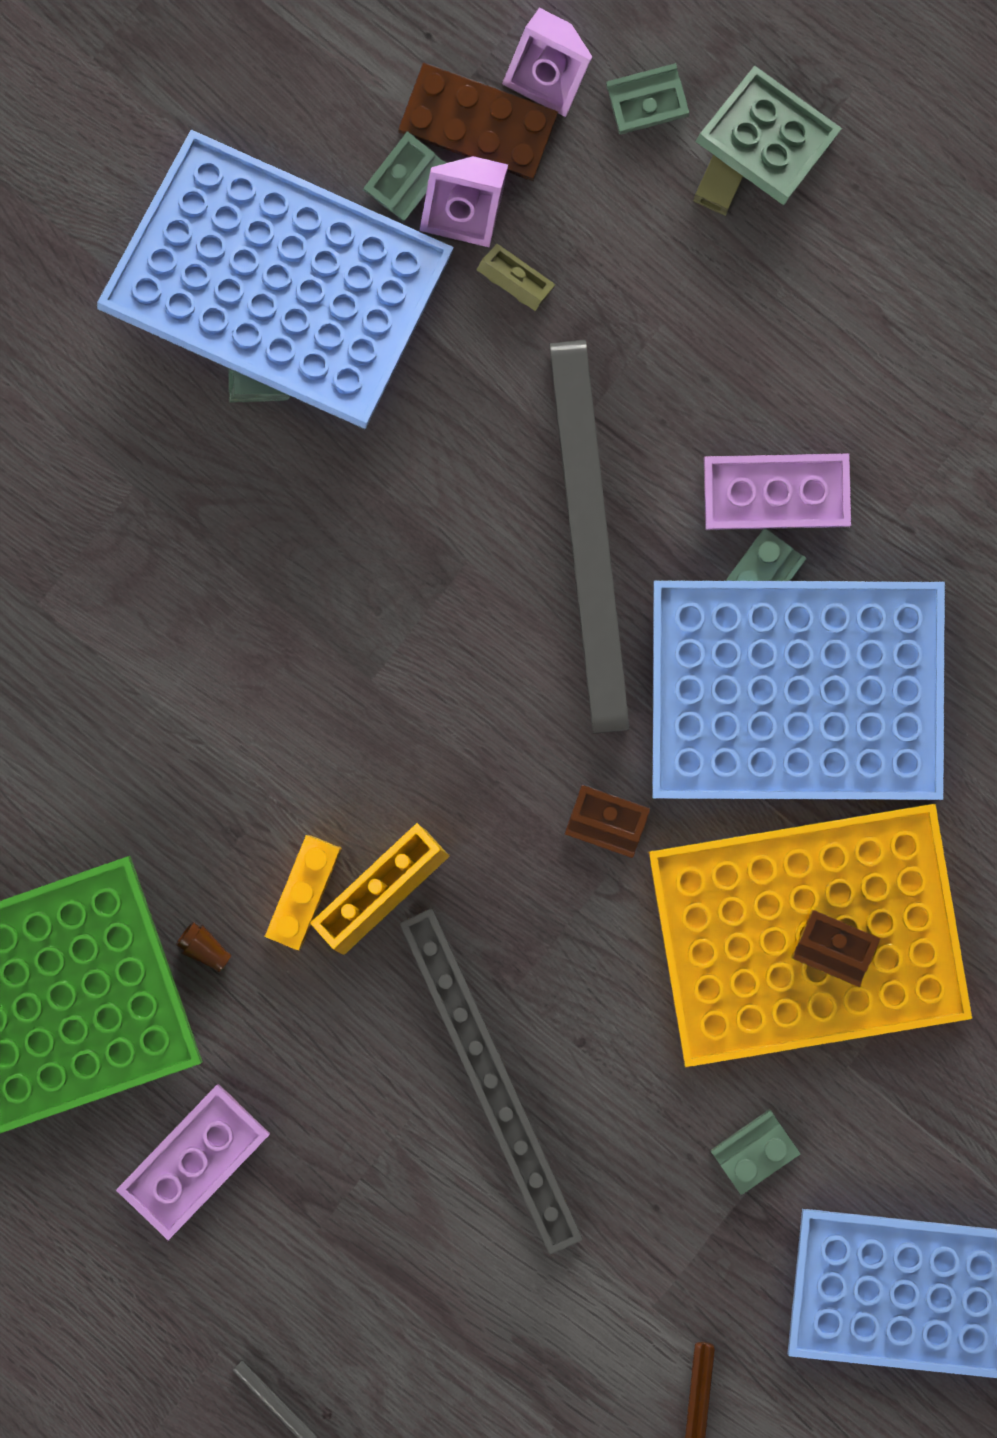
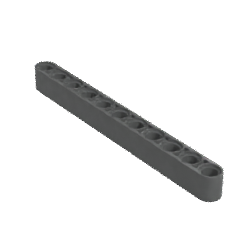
(589, 536)

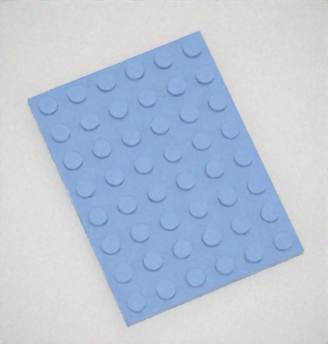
(276, 279)
(798, 690)

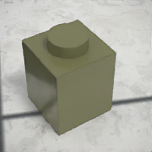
(718, 186)

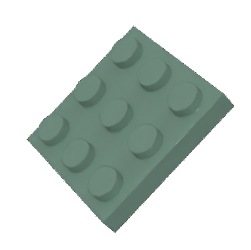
(768, 135)

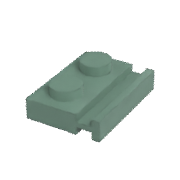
(647, 99)
(403, 176)
(768, 560)
(755, 1152)

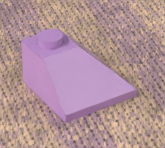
(548, 62)
(464, 200)

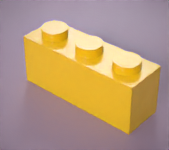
(303, 892)

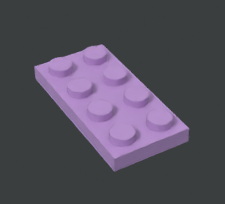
(777, 491)
(193, 1162)

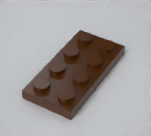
(478, 121)

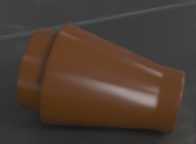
(203, 947)

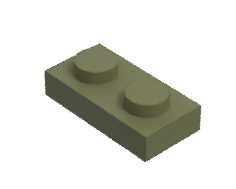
(515, 277)

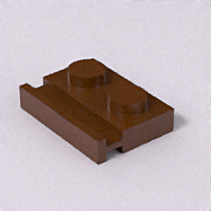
(607, 821)
(835, 948)

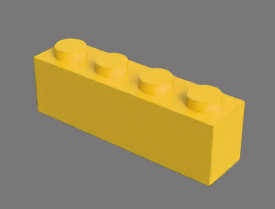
(379, 889)

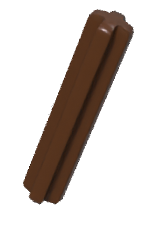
(700, 1390)

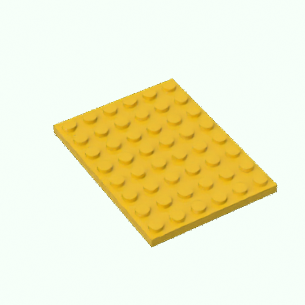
(740, 907)

